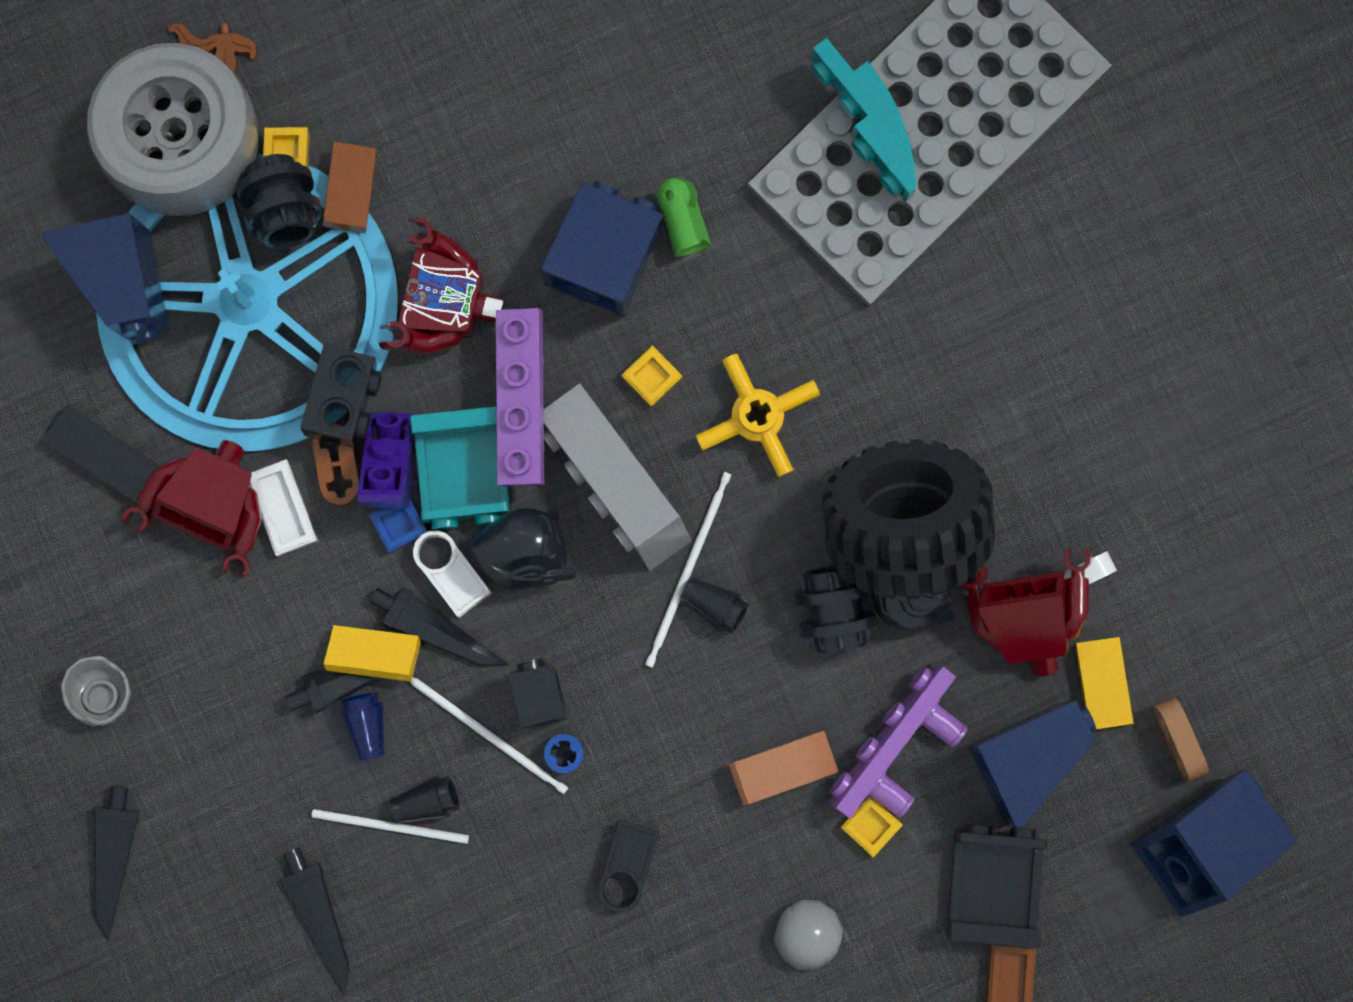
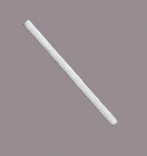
(390, 826)

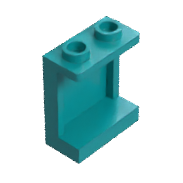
(459, 467)

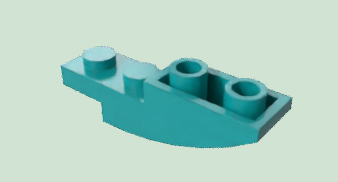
(881, 131)

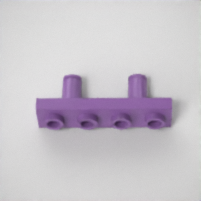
(520, 397)
(877, 754)

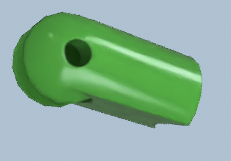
(682, 217)

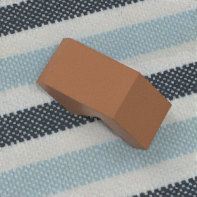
(783, 768)

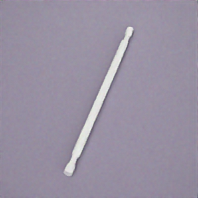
(688, 569)
(488, 734)

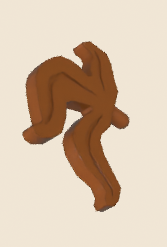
(226, 43)

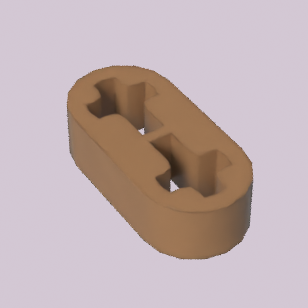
(1181, 740)

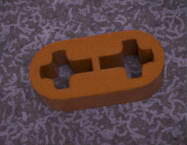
(326, 471)

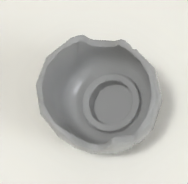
(95, 691)
(808, 935)

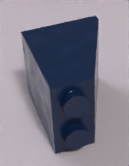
(602, 247)
(116, 272)
(1032, 758)
(1214, 844)

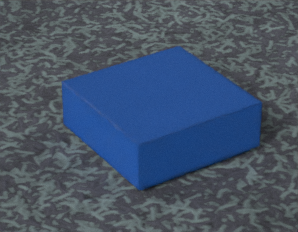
(397, 526)

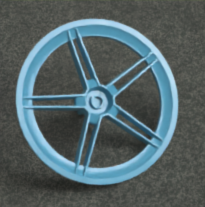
(247, 303)

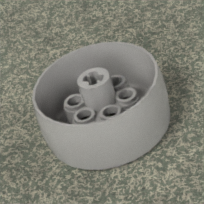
(193, 171)

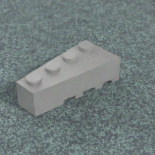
(615, 478)

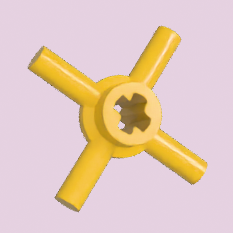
(773, 420)

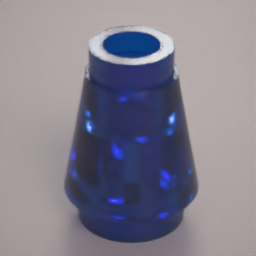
(365, 724)

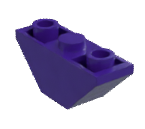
(387, 462)

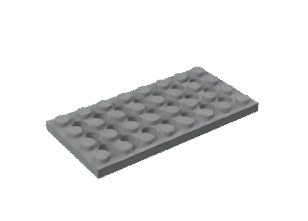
(929, 97)

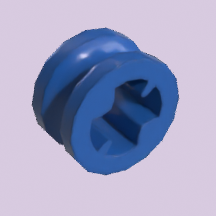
(575, 746)

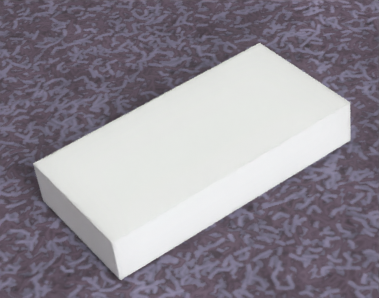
(283, 508)

